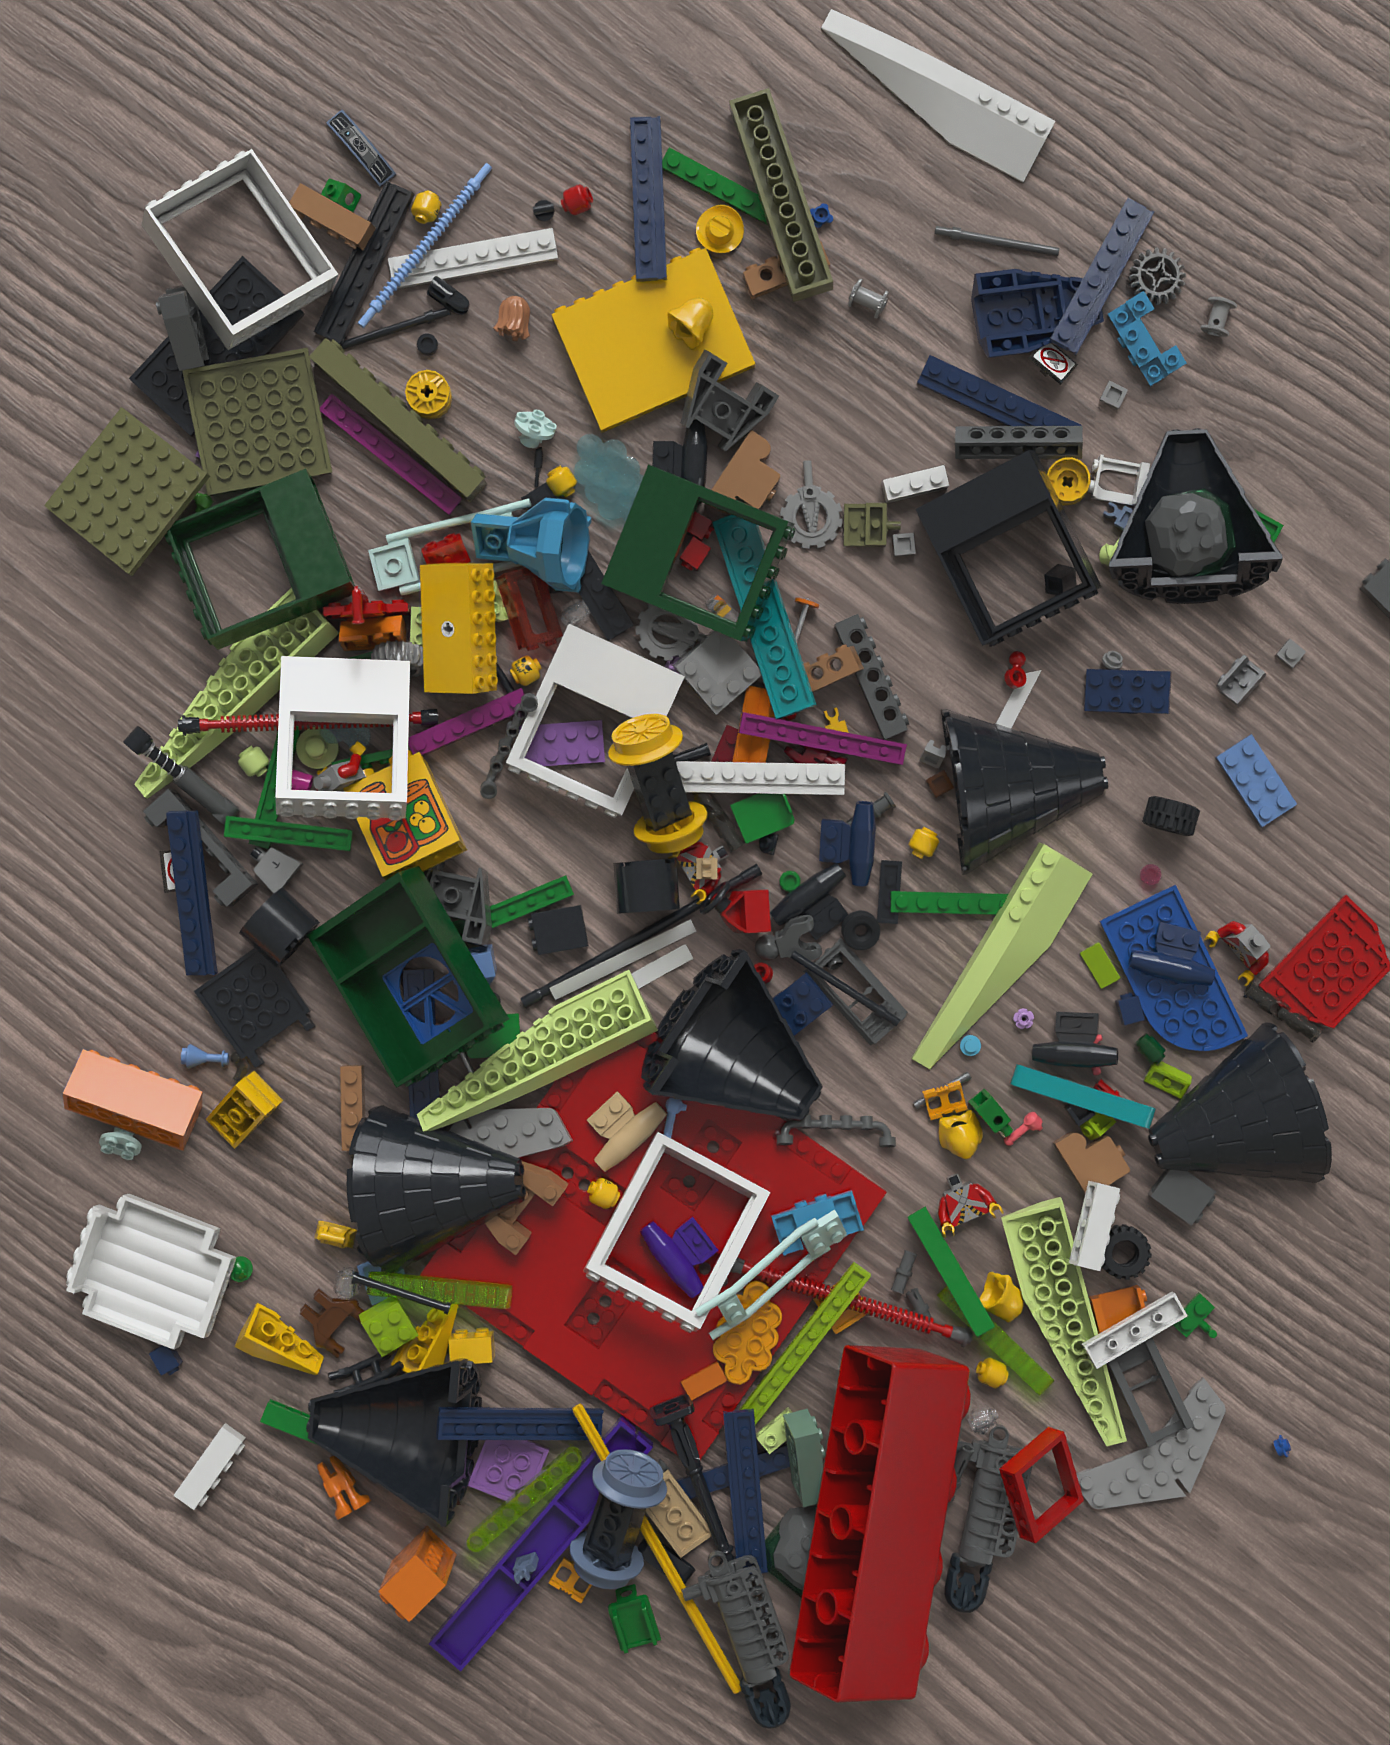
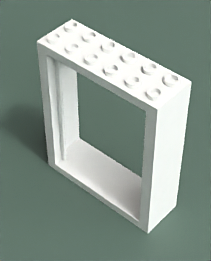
(249, 169)
(634, 1291)

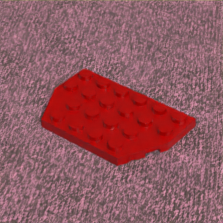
(1330, 966)

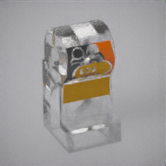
(720, 607)

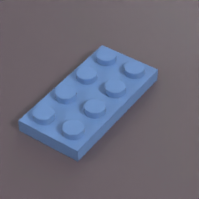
(1256, 780)

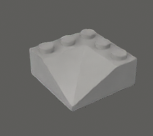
(717, 670)

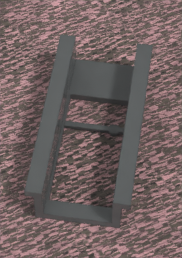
(872, 1027)
(1135, 1356)

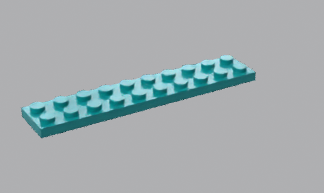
(773, 639)

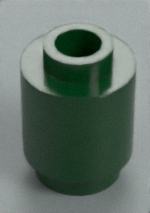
(1150, 1049)

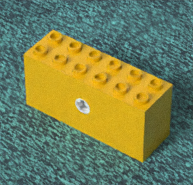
(458, 627)

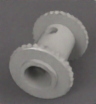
(868, 298)
(1218, 315)

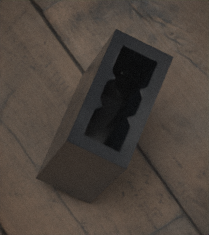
(558, 930)

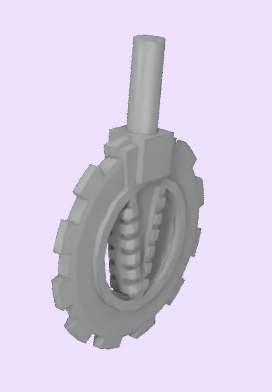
(810, 499)
(684, 633)

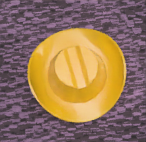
(720, 229)

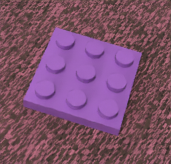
(507, 1467)

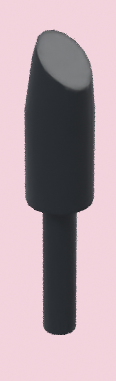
(538, 458)

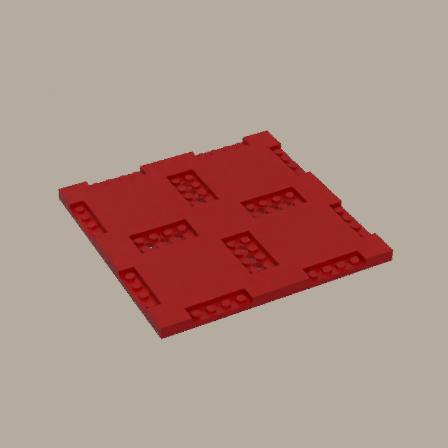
(631, 1353)

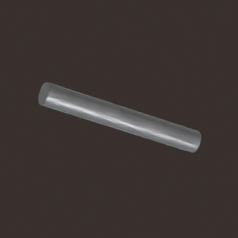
(962, 1078)

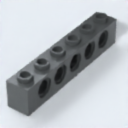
(1011, 441)
(887, 728)

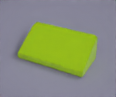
(1100, 965)
(1168, 1079)

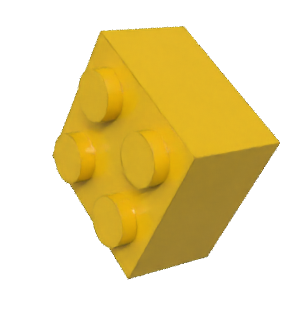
(474, 1346)

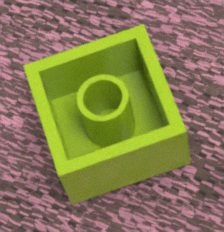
(388, 1325)

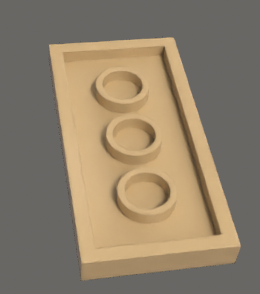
(679, 1518)

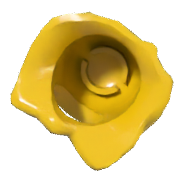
(694, 315)
(961, 1139)
(1002, 1297)

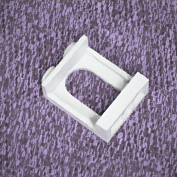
(1102, 464)

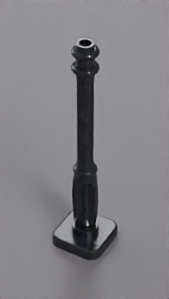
(673, 1413)

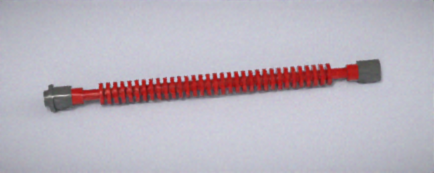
(955, 1333)

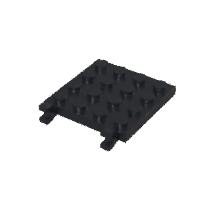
(253, 1004)

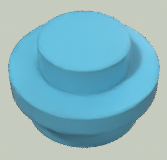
(970, 1045)

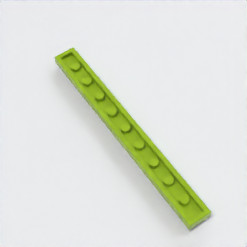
(806, 1340)

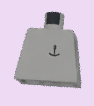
(275, 867)

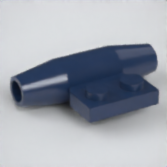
(853, 842)
(1173, 957)

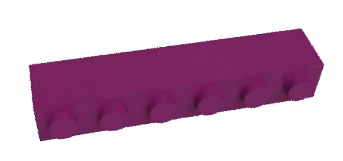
(465, 724)

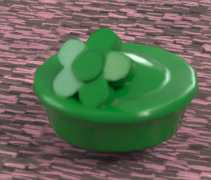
(242, 1269)

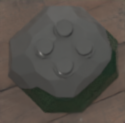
(1190, 533)
(790, 1546)

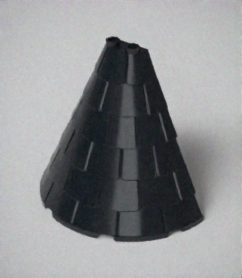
(1183, 464)
(1012, 784)
(730, 1046)
(1249, 1117)
(422, 1187)
(391, 1434)

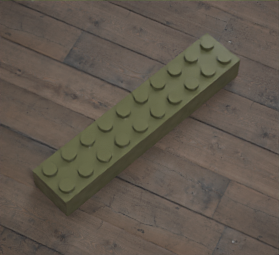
(781, 195)
(398, 420)

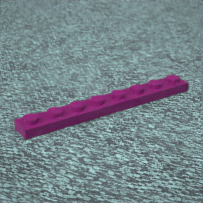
(390, 454)
(822, 738)

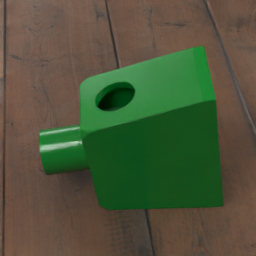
(991, 1113)

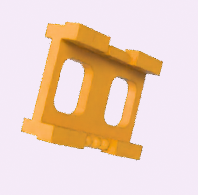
(946, 1107)
(568, 1586)

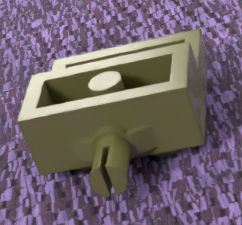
(867, 525)

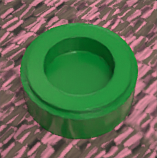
(789, 880)

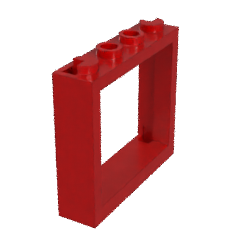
(1011, 1474)

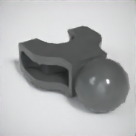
(788, 941)

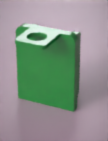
(762, 815)
(498, 1039)
(633, 1619)

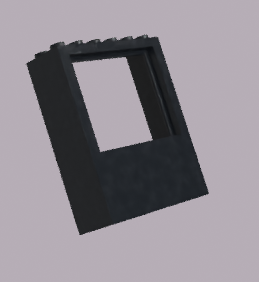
(988, 509)

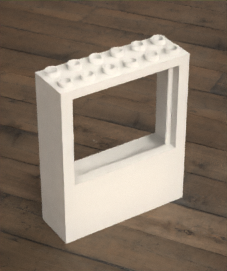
(609, 678)
(343, 693)

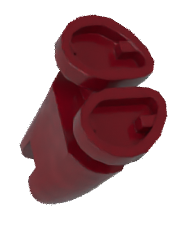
(813, 756)

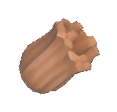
(513, 318)

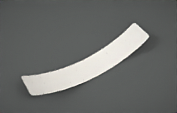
(662, 966)

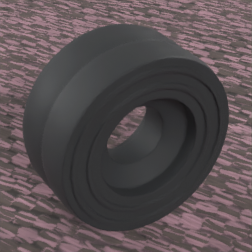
(864, 941)

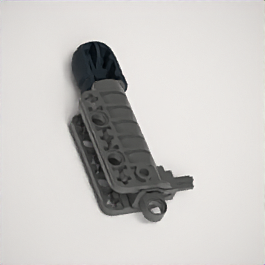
(984, 1522)
(747, 1630)

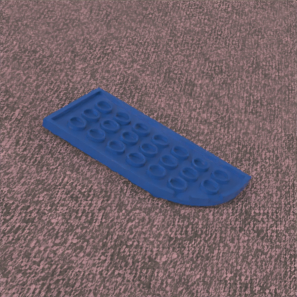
(1179, 1012)

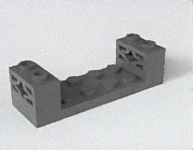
(239, 881)

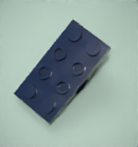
(1128, 691)
(801, 1003)

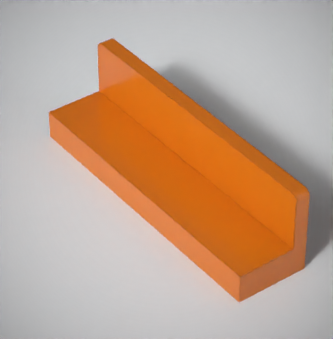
(748, 747)

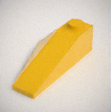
(274, 1341)
(431, 1344)

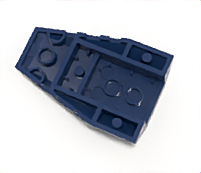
(1019, 309)

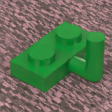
(1196, 1312)

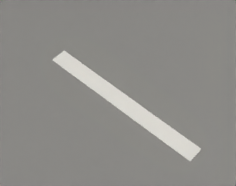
(1017, 701)
(622, 959)

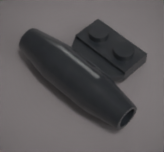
(686, 460)
(814, 900)
(1076, 1043)

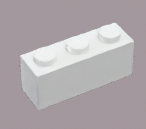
(915, 484)

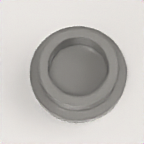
(1112, 660)

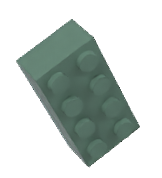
(804, 1455)

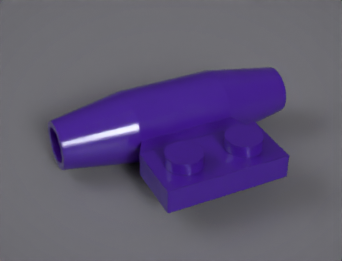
(679, 1254)

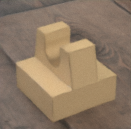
(706, 868)

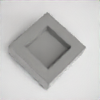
(1113, 394)
(904, 544)
(1290, 653)

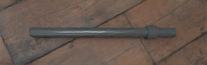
(956, 234)

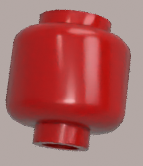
(577, 199)

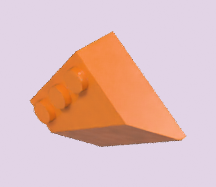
(371, 632)

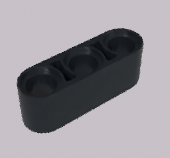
(683, 1567)

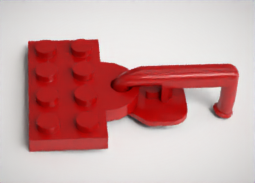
(361, 608)

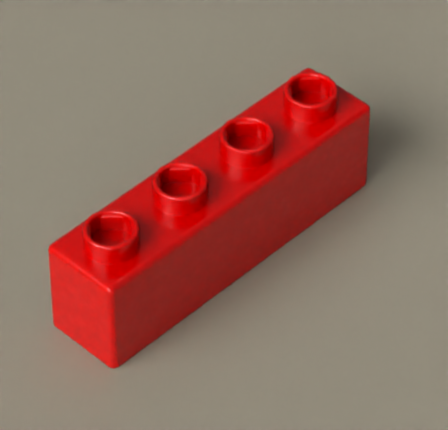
(880, 1524)

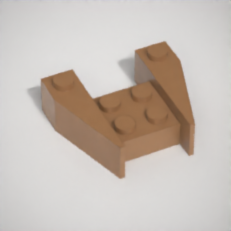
(537, 1181)

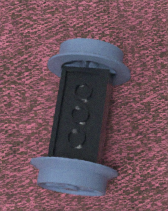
(626, 1487)

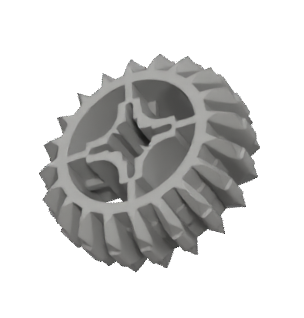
(1148, 275)
(401, 652)

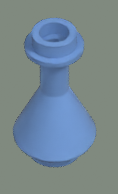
(194, 1056)

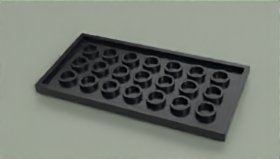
(238, 295)

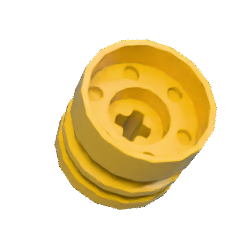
(437, 402)
(1068, 469)

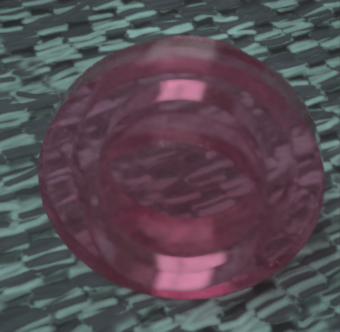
(1150, 874)

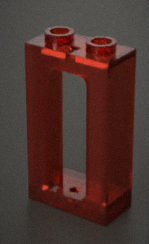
(517, 613)

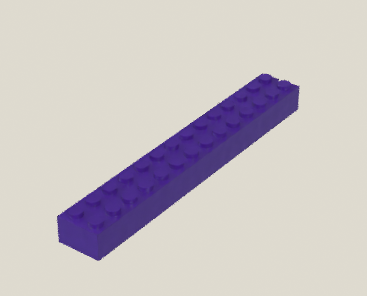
(546, 1535)

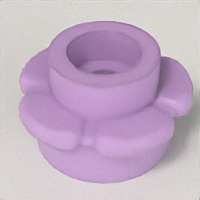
(1023, 1013)

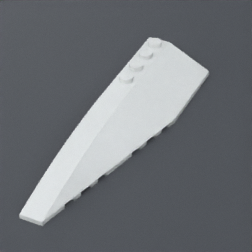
(950, 101)

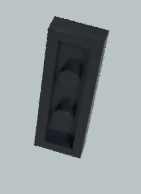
(889, 881)

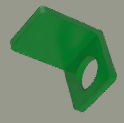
(337, 193)

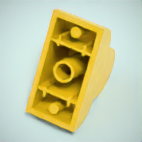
(244, 1109)

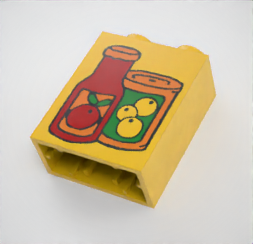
(426, 833)

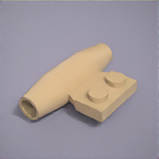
(623, 1128)

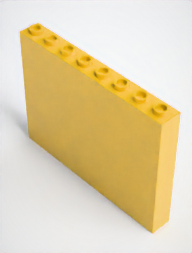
(630, 354)

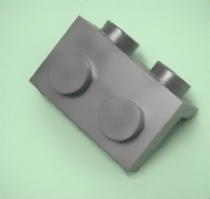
(1240, 680)

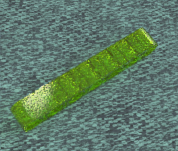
(446, 1290)
(1006, 1349)
(520, 1508)

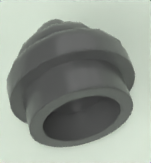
(835, 962)

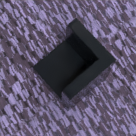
(1060, 579)
(1079, 1114)

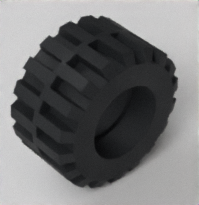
(1171, 816)
(1140, 1257)

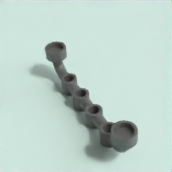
(528, 704)
(844, 1123)

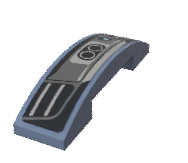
(361, 148)

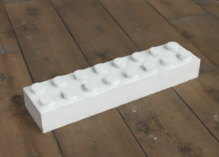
(1134, 1330)

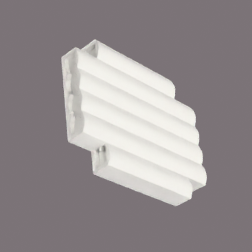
(150, 1271)

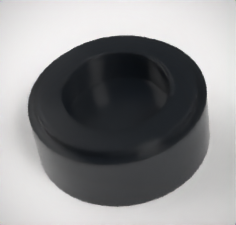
(427, 344)

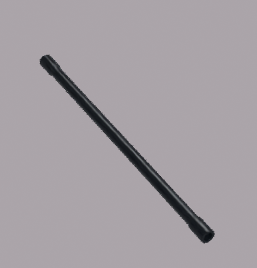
(538, 994)

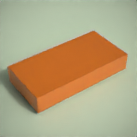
(704, 1380)

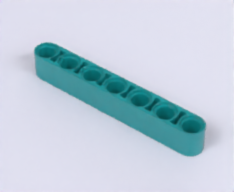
(1083, 1096)

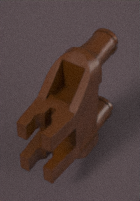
(329, 1319)

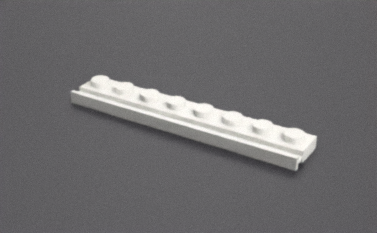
(479, 257)
(762, 778)

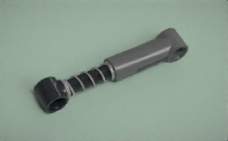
(219, 806)

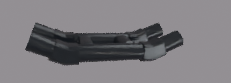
(355, 1369)

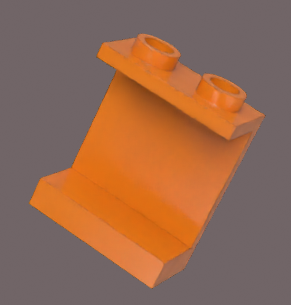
(1116, 1305)

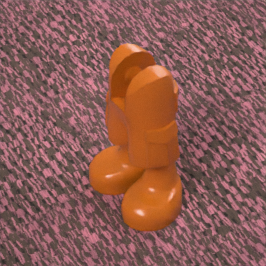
(338, 1481)

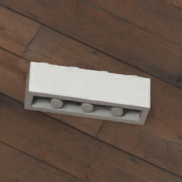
(1094, 1226)
(209, 1466)

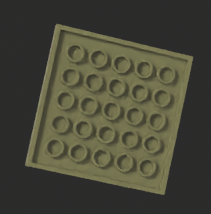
(257, 420)
(127, 491)

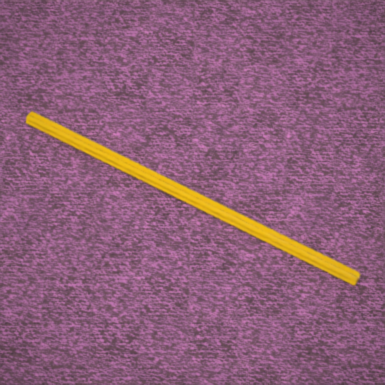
(666, 1564)

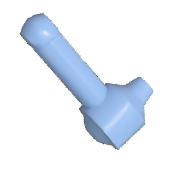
(673, 1107)

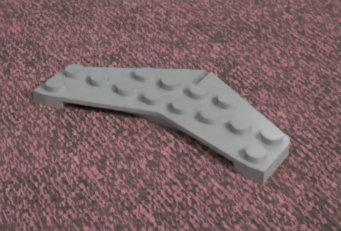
(516, 1130)
(1152, 1471)

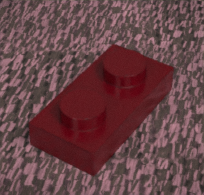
(726, 746)

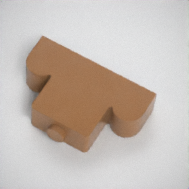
(747, 476)
(1096, 1162)

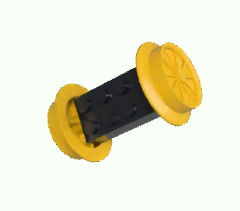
(646, 749)

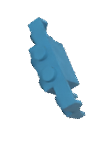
(1140, 343)
(790, 1220)

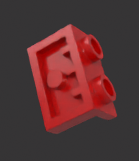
(448, 550)

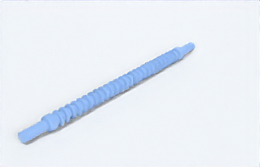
(376, 305)

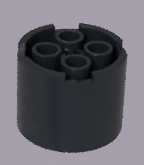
(646, 886)
(279, 927)

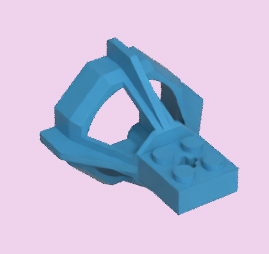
(536, 541)

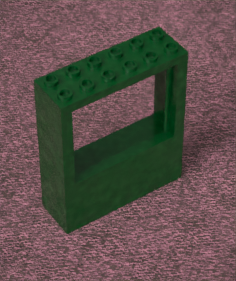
(655, 537)
(302, 541)

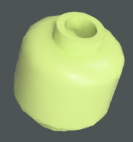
(253, 761)

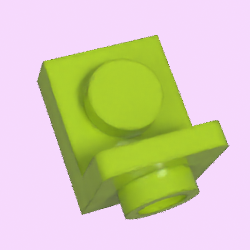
(1097, 1125)

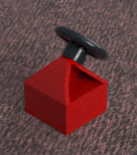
(742, 911)

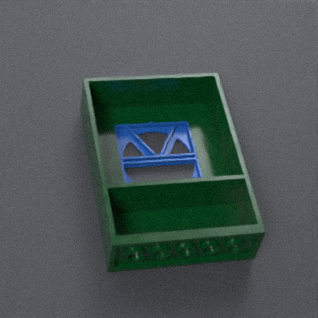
(365, 957)

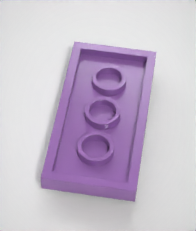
(567, 743)

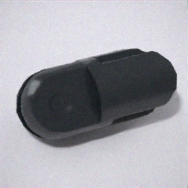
(448, 296)

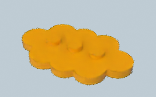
(749, 1343)

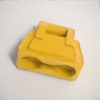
(335, 1234)

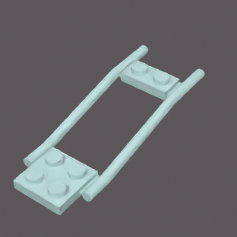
(395, 562)
(817, 1238)

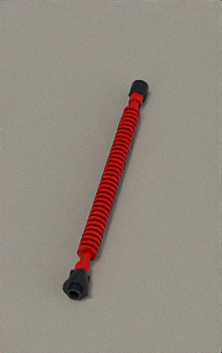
(192, 725)

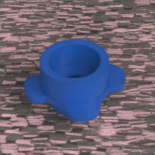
(822, 209)
(1282, 1446)

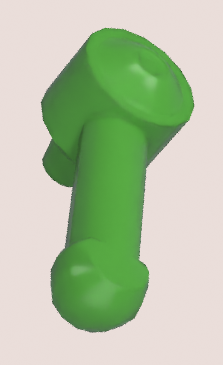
(202, 502)

